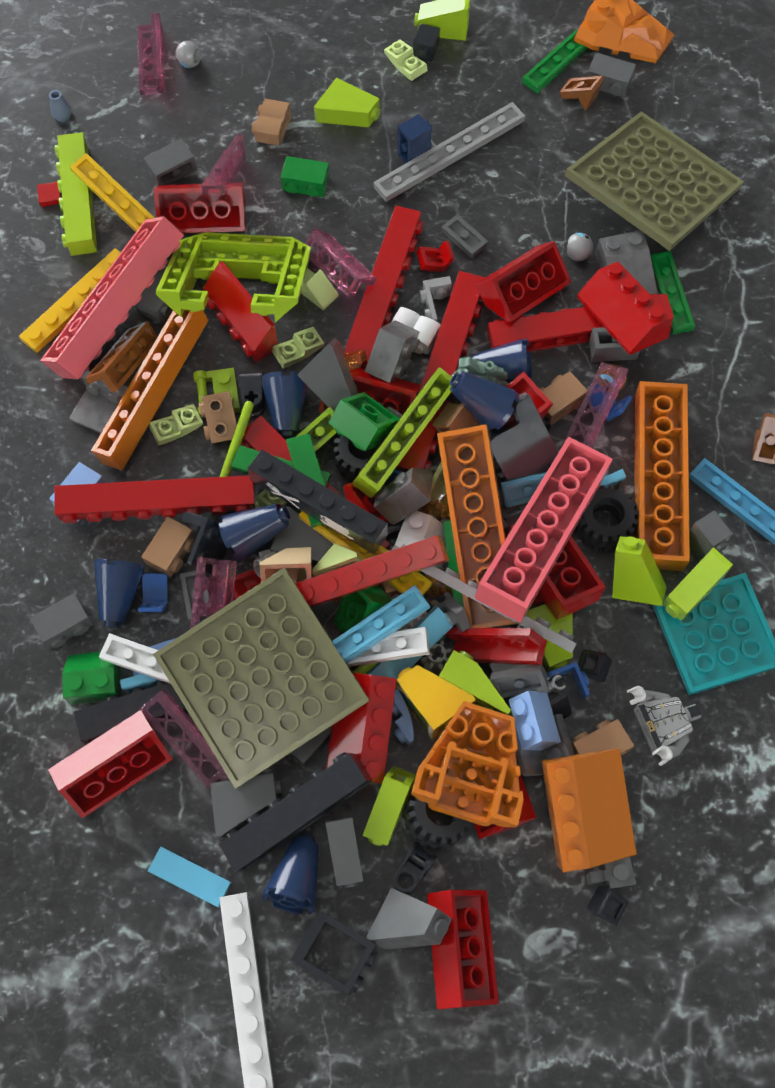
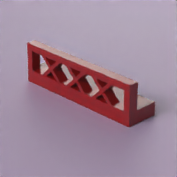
(500, 645)

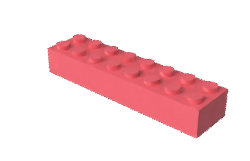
(113, 298)
(543, 530)

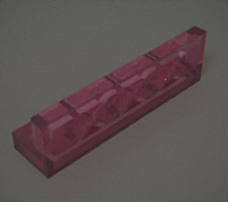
(155, 58)
(225, 168)
(338, 256)
(604, 408)
(219, 585)
(189, 728)

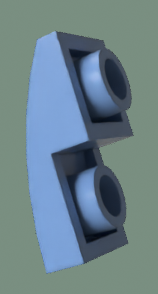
(403, 725)

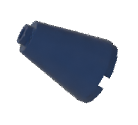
(511, 357)
(484, 399)
(285, 401)
(252, 528)
(116, 589)
(295, 878)

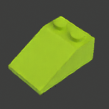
(468, 676)

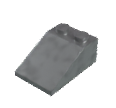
(632, 253)

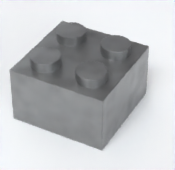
(392, 351)

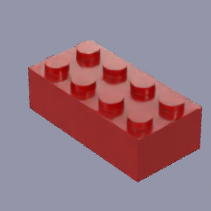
(571, 582)
(110, 764)

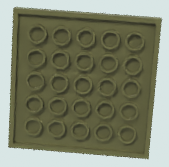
(654, 180)
(261, 678)

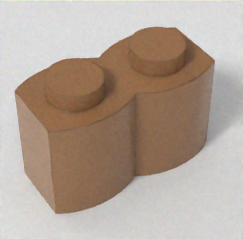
(271, 122)

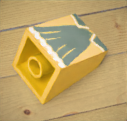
(430, 698)

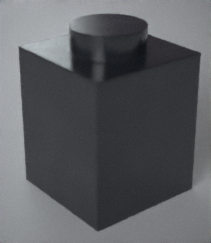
(426, 42)

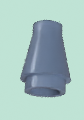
(59, 107)

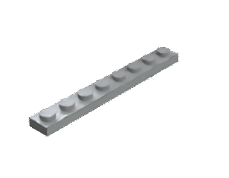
(449, 151)
(540, 626)

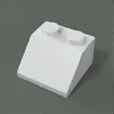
(419, 527)

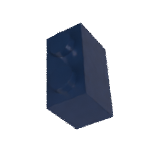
(414, 138)

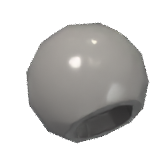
(188, 54)
(579, 247)

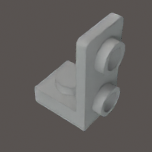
(434, 289)

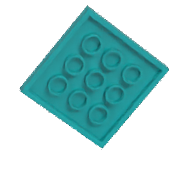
(720, 637)

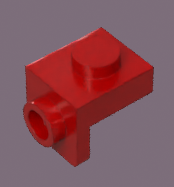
(435, 258)

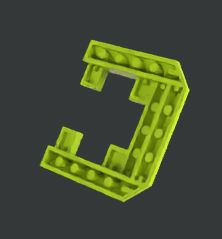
(262, 257)

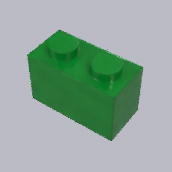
(305, 176)

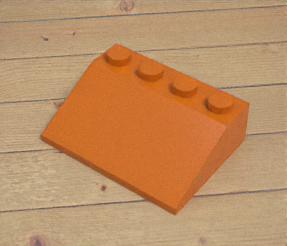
(588, 809)

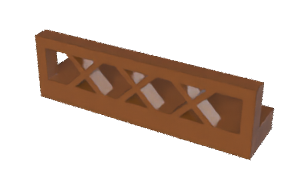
(124, 357)

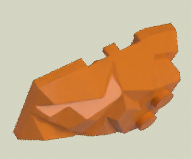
(625, 28)
(474, 769)

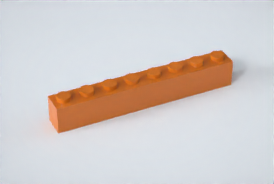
(148, 388)

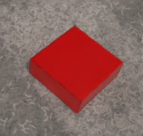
(48, 194)

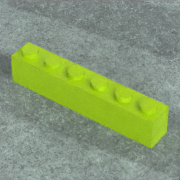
(76, 197)
(404, 434)

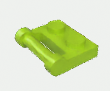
(223, 381)

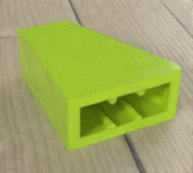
(448, 15)
(347, 106)
(637, 573)
(697, 584)
(554, 655)
(389, 806)

